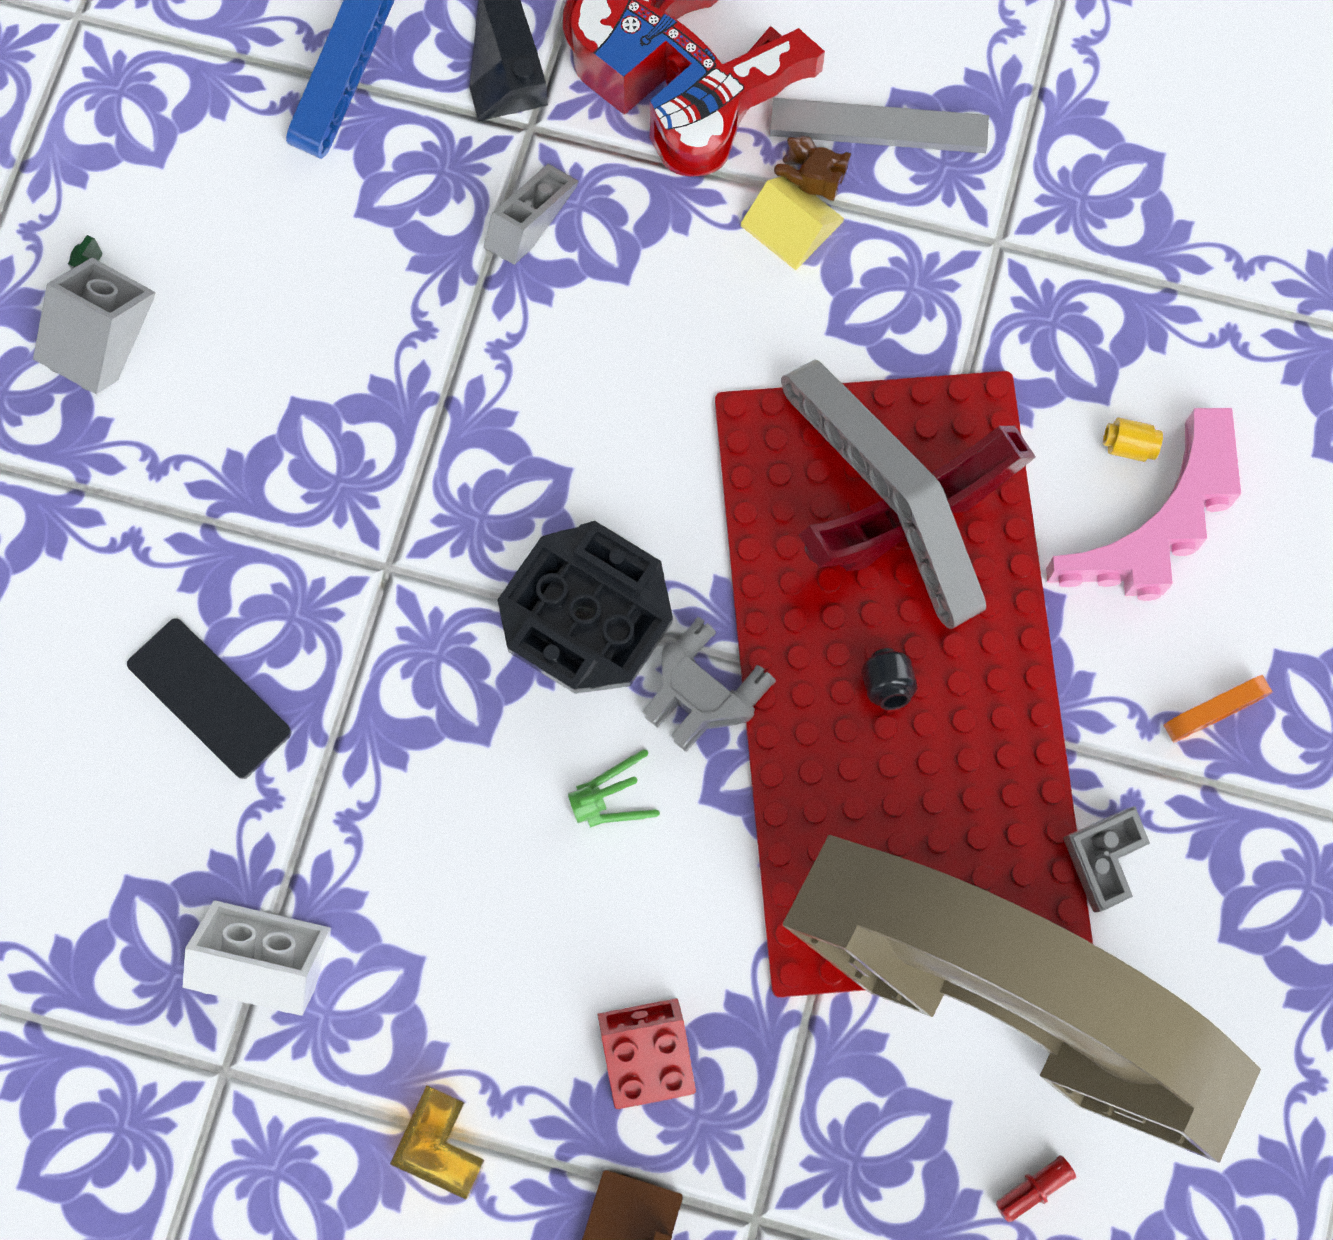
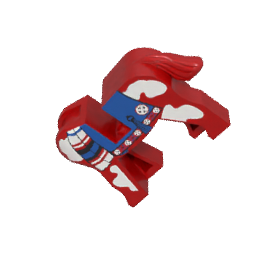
(636, 44)

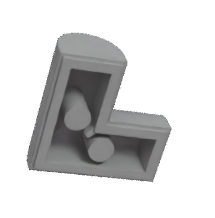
(1096, 856)

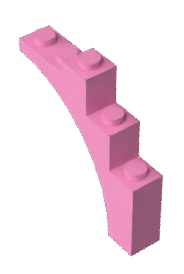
(1142, 558)

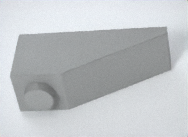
(528, 213)

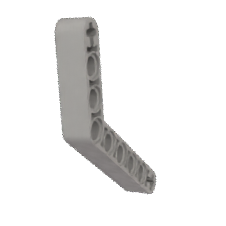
(899, 481)

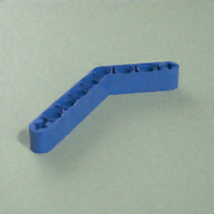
(337, 75)

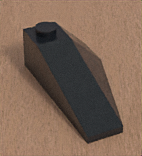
(505, 62)

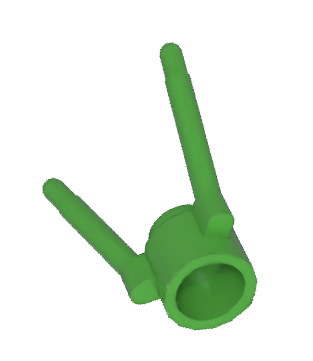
(589, 798)

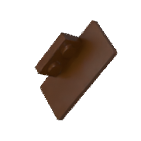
(631, 1210)

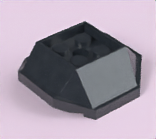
(586, 570)

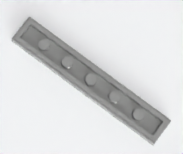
(880, 125)

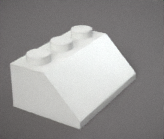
(255, 957)

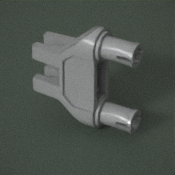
(700, 694)

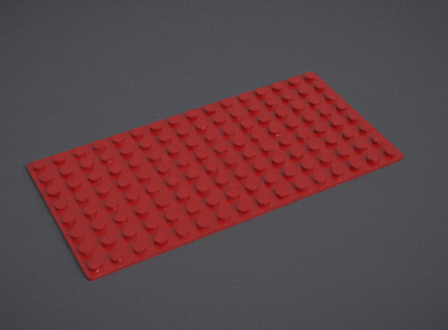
(978, 757)

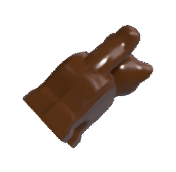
(820, 167)

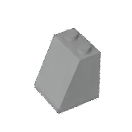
(91, 324)

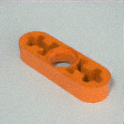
(1218, 708)

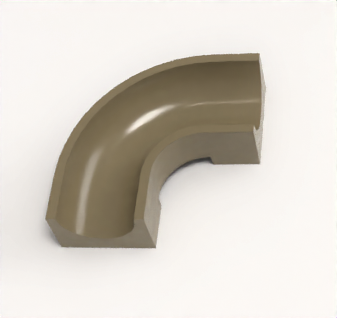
(1110, 1030)

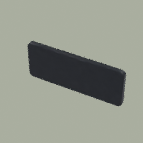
(209, 698)

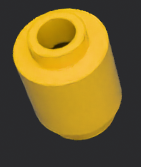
(1133, 439)

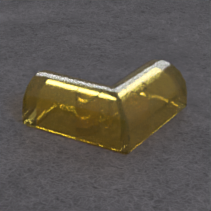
(425, 1146)

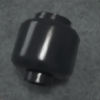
(889, 679)

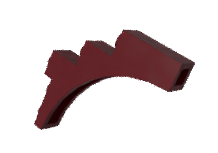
(966, 480)

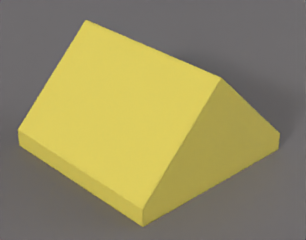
(790, 221)

